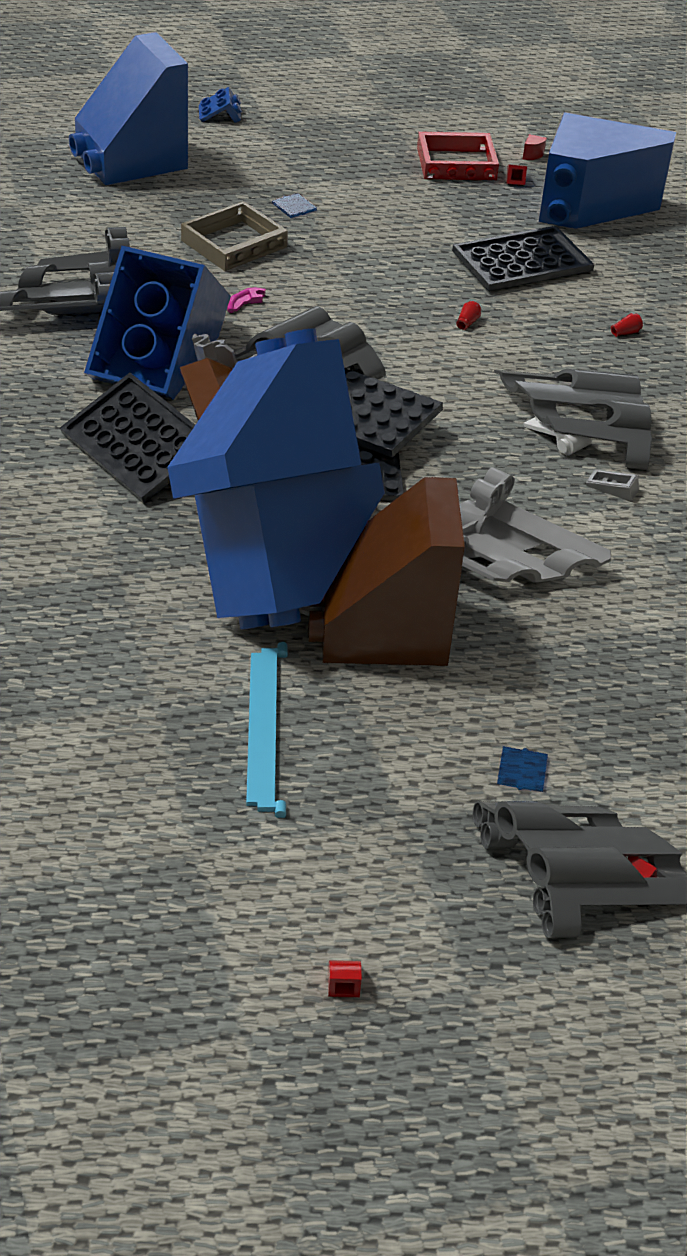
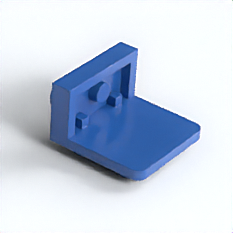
(219, 102)

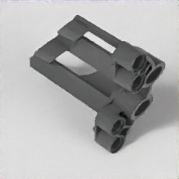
(70, 296)
(355, 350)
(627, 414)
(581, 863)

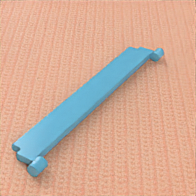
(262, 731)

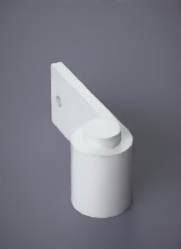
(566, 443)

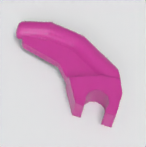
(248, 295)

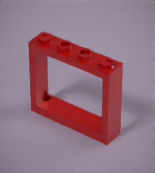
(457, 142)

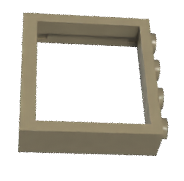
(272, 236)

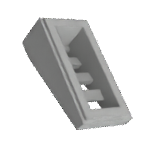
(615, 483)

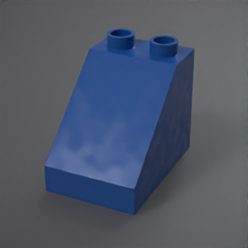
(136, 115)
(604, 171)
(151, 320)
(272, 420)
(283, 540)

